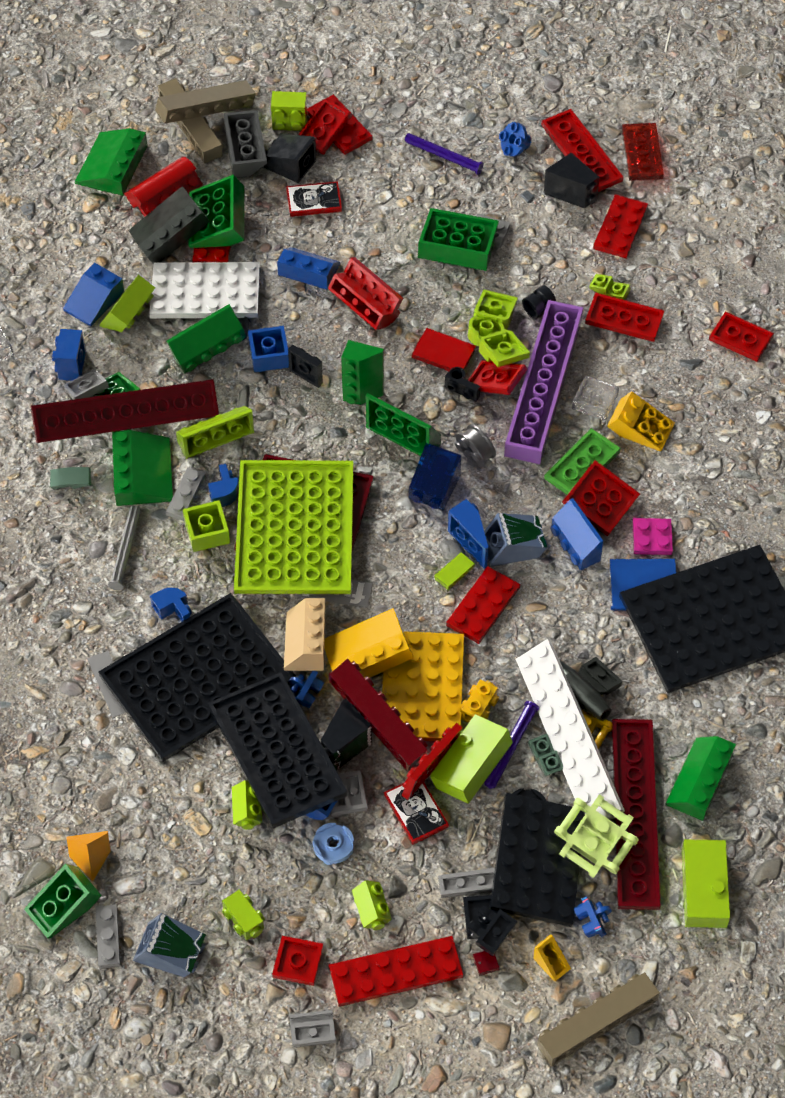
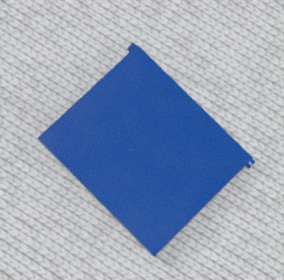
(635, 572)

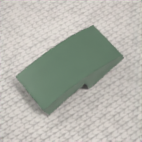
(71, 476)
(545, 755)

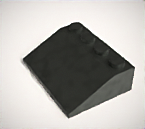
(168, 226)

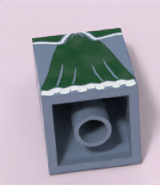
(514, 538)
(170, 946)

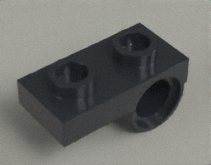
(456, 382)

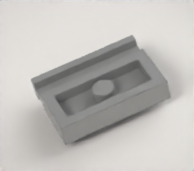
(312, 1028)

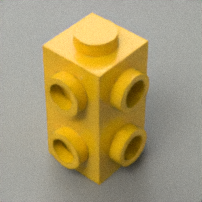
(480, 701)

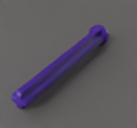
(444, 153)
(516, 735)

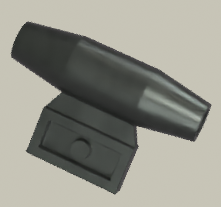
(590, 683)

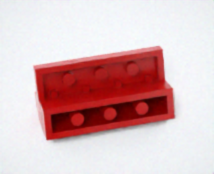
(163, 184)
(366, 294)

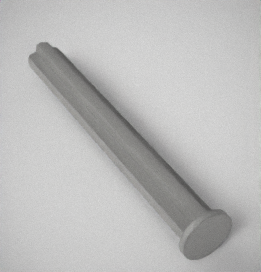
(124, 550)

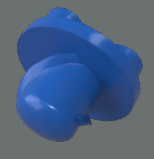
(514, 139)

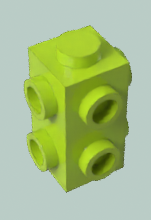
(245, 806)
(371, 905)
(240, 911)

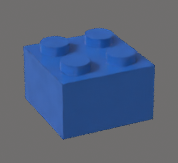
(268, 348)
(69, 354)

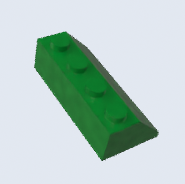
(206, 339)
(362, 372)
(701, 776)

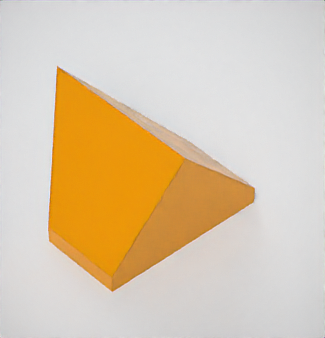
(89, 851)

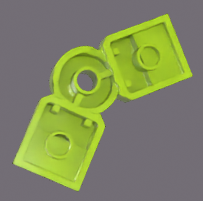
(490, 329)

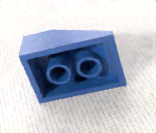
(94, 294)
(467, 529)

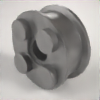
(475, 446)

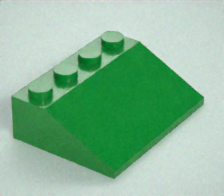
(113, 160)
(225, 208)
(457, 239)
(399, 426)
(141, 468)

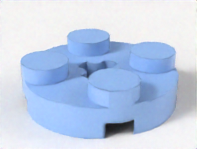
(337, 854)

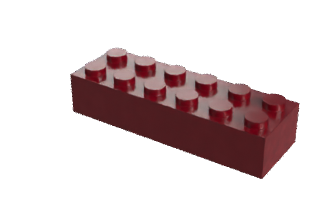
(385, 720)

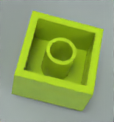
(288, 110)
(206, 526)

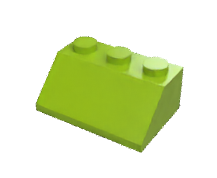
(128, 305)

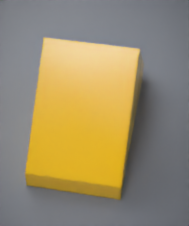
(551, 958)

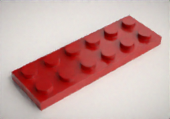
(574, 138)
(395, 971)

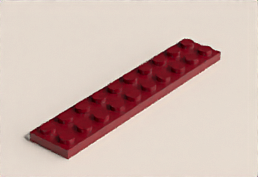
(124, 411)
(635, 784)

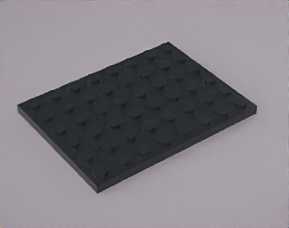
(710, 618)
(182, 670)

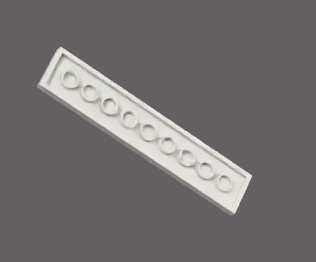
(567, 727)

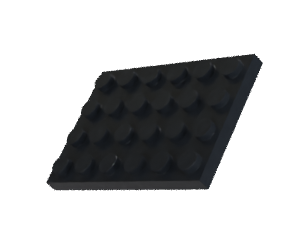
(528, 870)

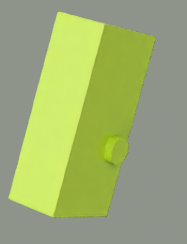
(471, 758)
(705, 883)

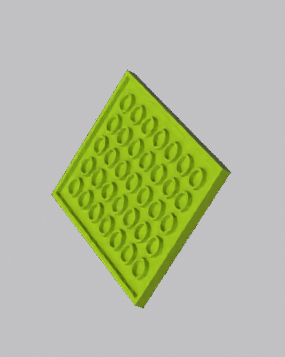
(294, 527)

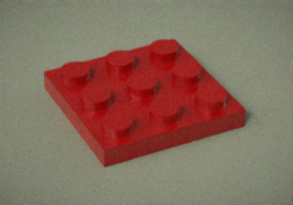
(602, 497)

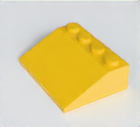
(372, 644)

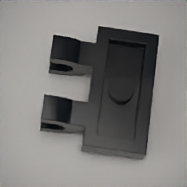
(496, 931)

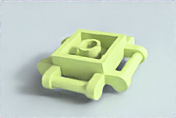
(596, 836)

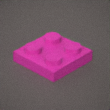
(652, 536)

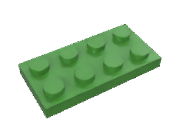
(579, 458)

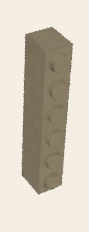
(205, 101)
(195, 129)
(597, 1019)

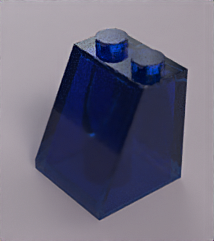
(435, 477)

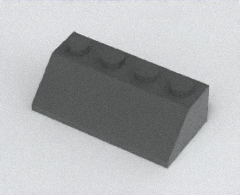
(244, 142)

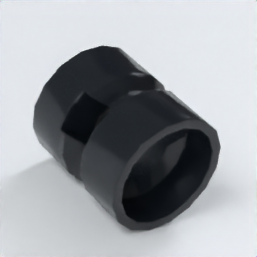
(536, 302)

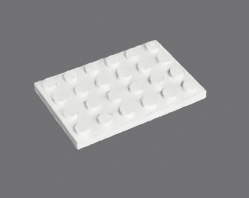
(204, 288)

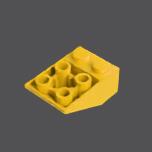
(640, 422)

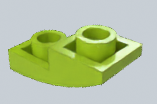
(605, 285)

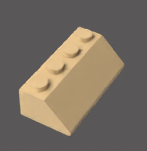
(305, 636)

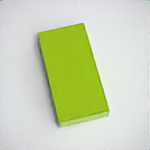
(454, 571)

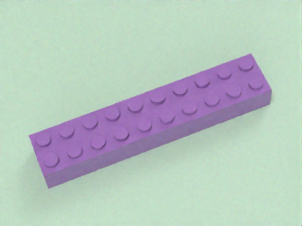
(543, 382)

